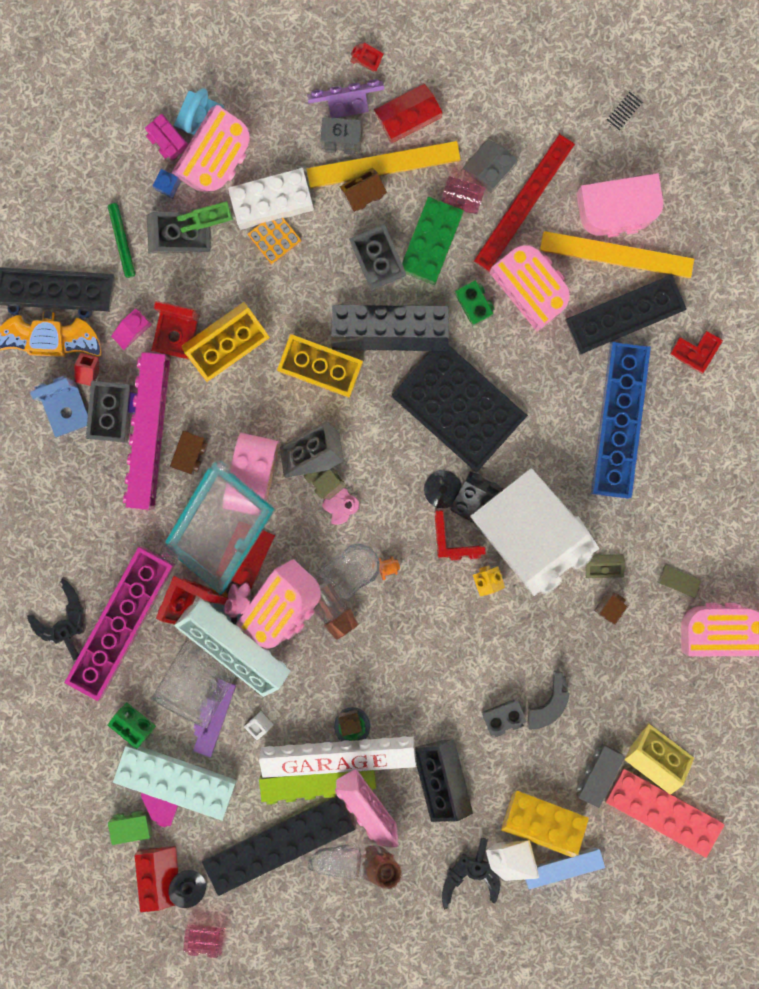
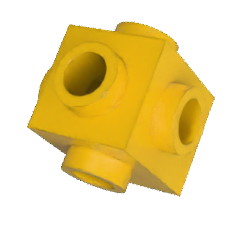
(488, 580)

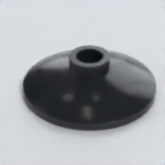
(432, 487)
(190, 896)

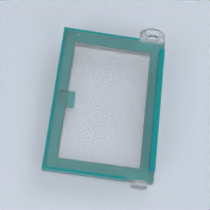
(217, 527)

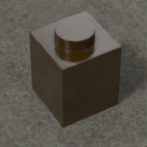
(350, 722)

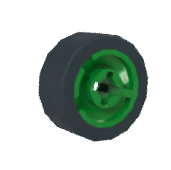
(365, 722)

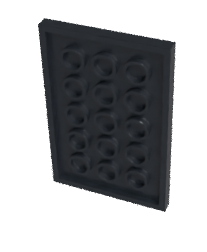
(459, 406)

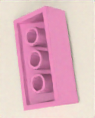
(367, 809)

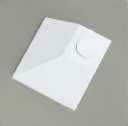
(513, 860)

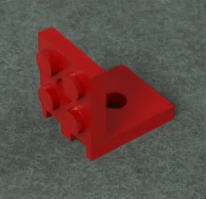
(173, 319)
(454, 553)
(182, 595)

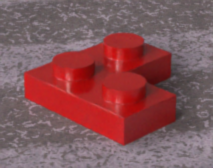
(697, 356)

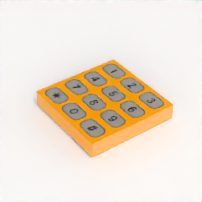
(274, 239)

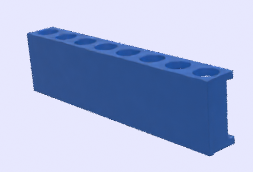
(620, 420)

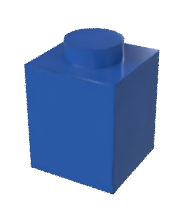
(166, 183)

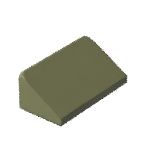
(605, 566)
(679, 581)

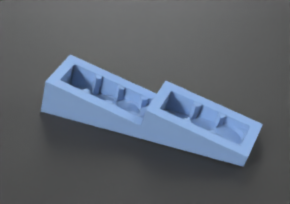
(567, 867)

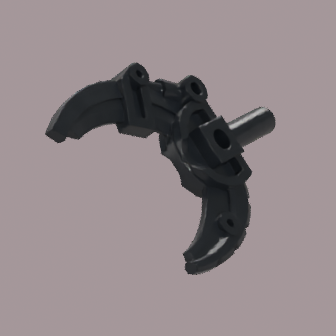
(63, 629)
(473, 868)

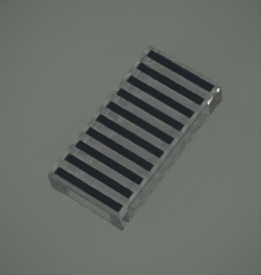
(624, 111)

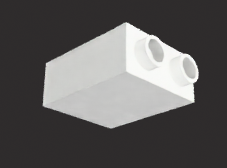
(534, 533)

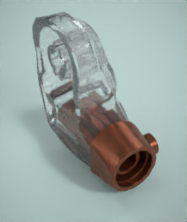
(340, 581)
(357, 862)

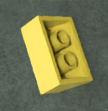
(660, 759)

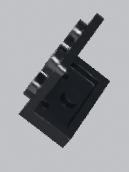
(474, 495)

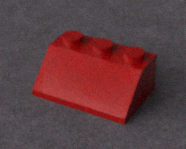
(408, 113)
(154, 873)

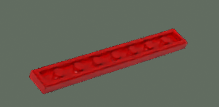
(524, 202)

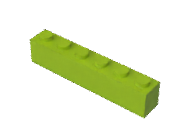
(305, 786)

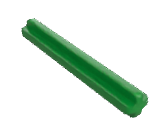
(121, 240)

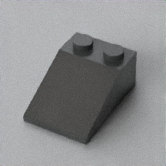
(166, 236)
(377, 257)
(312, 451)

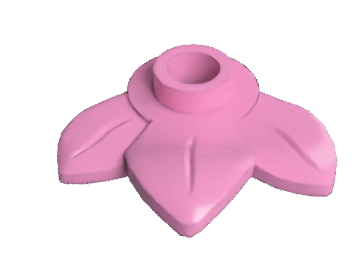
(338, 506)
(238, 600)

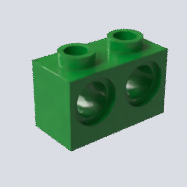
(469, 305)
(131, 725)

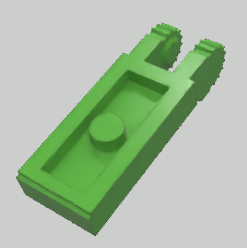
(207, 216)

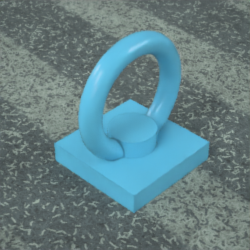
(194, 111)

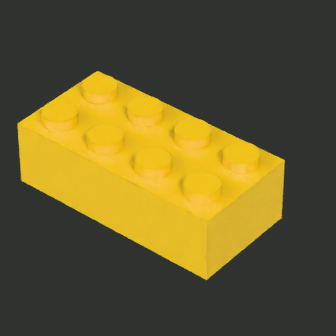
(225, 341)
(320, 366)
(545, 824)

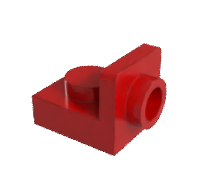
(366, 56)

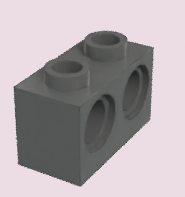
(502, 712)

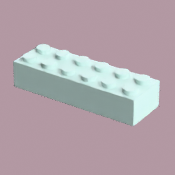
(232, 647)
(175, 781)

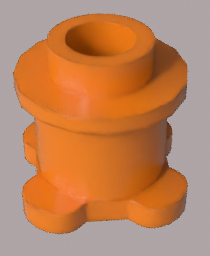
(389, 567)

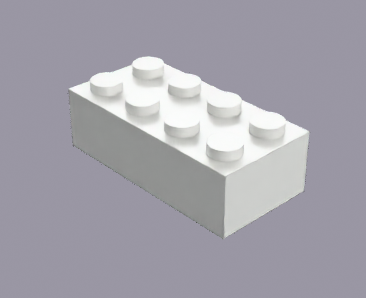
(270, 198)

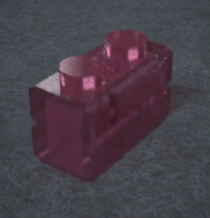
(463, 195)
(204, 940)

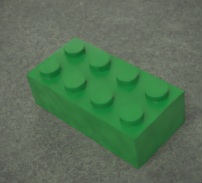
(431, 240)

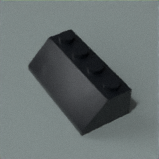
(443, 781)

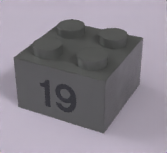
(340, 135)

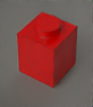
(86, 369)

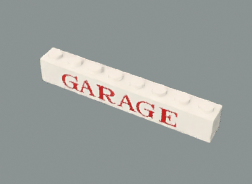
(337, 757)

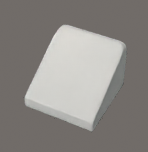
(258, 725)

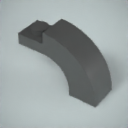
(553, 708)

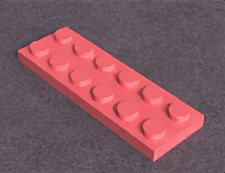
(664, 812)

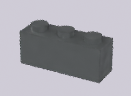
(599, 775)

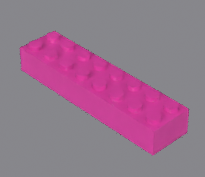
(147, 432)
(119, 623)

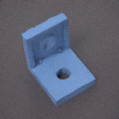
(55, 398)

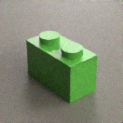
(130, 827)

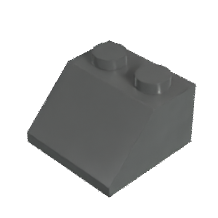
(490, 165)

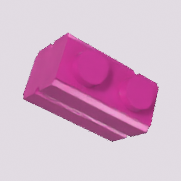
(166, 137)

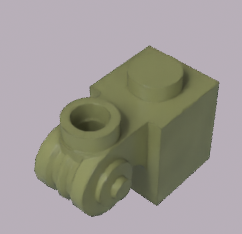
(327, 484)

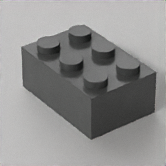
(109, 412)

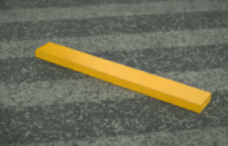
(384, 164)
(616, 254)

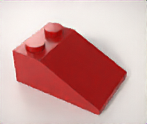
(253, 562)

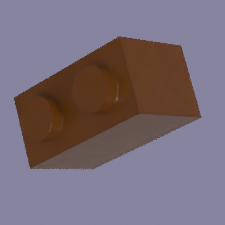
(363, 190)
(188, 453)
(611, 607)

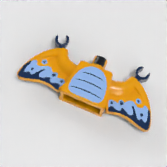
(49, 336)

